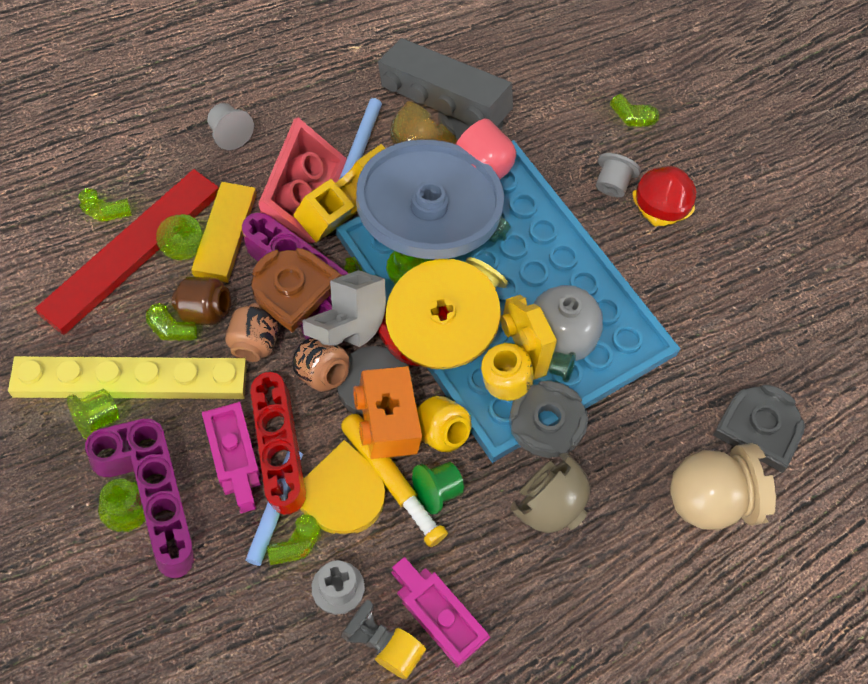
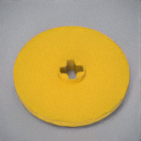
(417, 300)

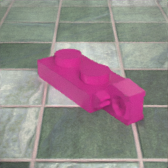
(232, 453)
(439, 612)

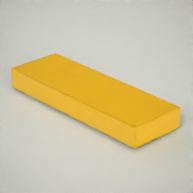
(224, 232)

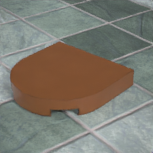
(291, 285)

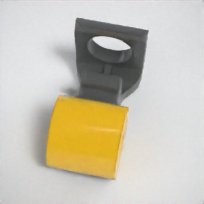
(395, 649)

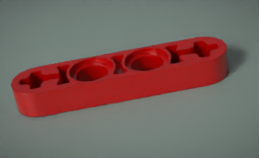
(272, 442)

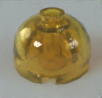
(414, 123)

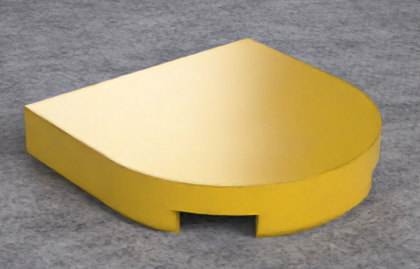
(344, 492)

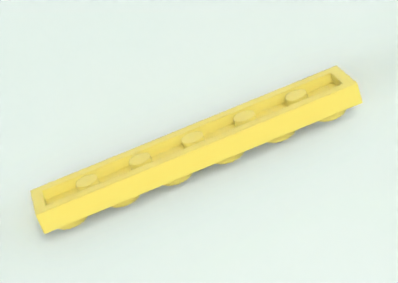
(128, 377)

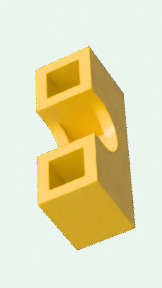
(332, 202)

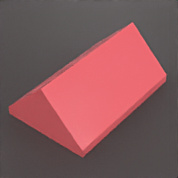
(300, 168)

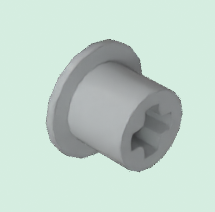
(230, 126)
(616, 174)
(338, 587)

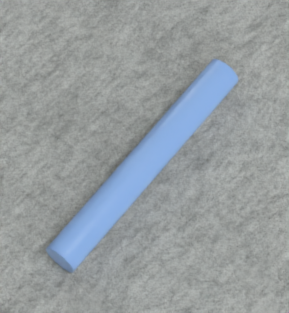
(363, 134)
(266, 526)

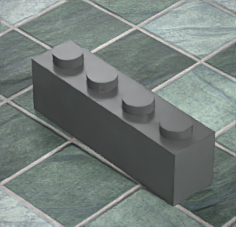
(445, 83)

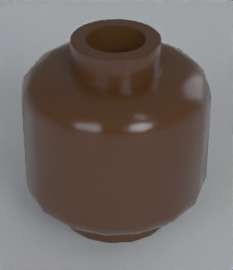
(201, 300)

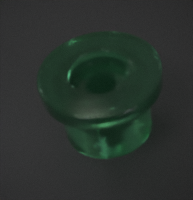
(562, 365)

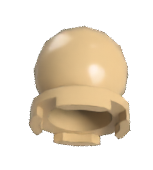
(721, 489)

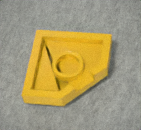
(529, 331)

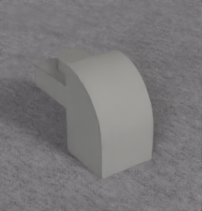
(355, 312)

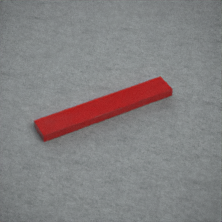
(123, 254)

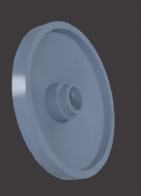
(429, 199)

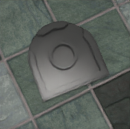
(765, 419)

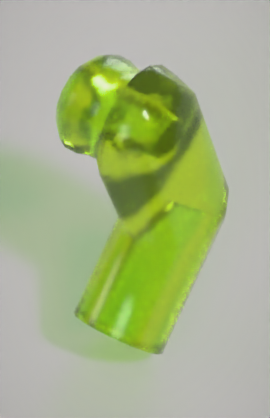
(634, 114)
(100, 209)

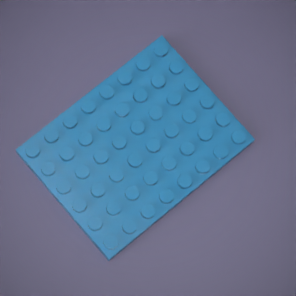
(540, 253)

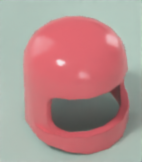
(489, 146)

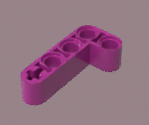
(265, 235)
(154, 497)

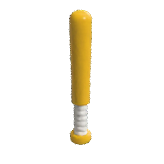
(395, 483)

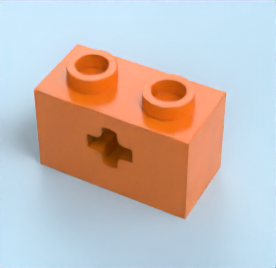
(397, 430)

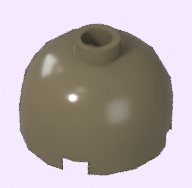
(554, 497)

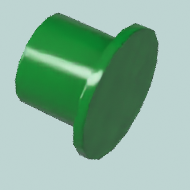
(437, 485)

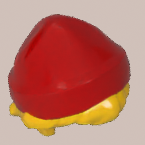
(665, 195)

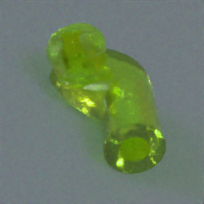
(166, 327)
(299, 544)

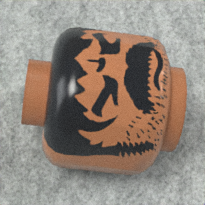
(251, 333)
(320, 365)

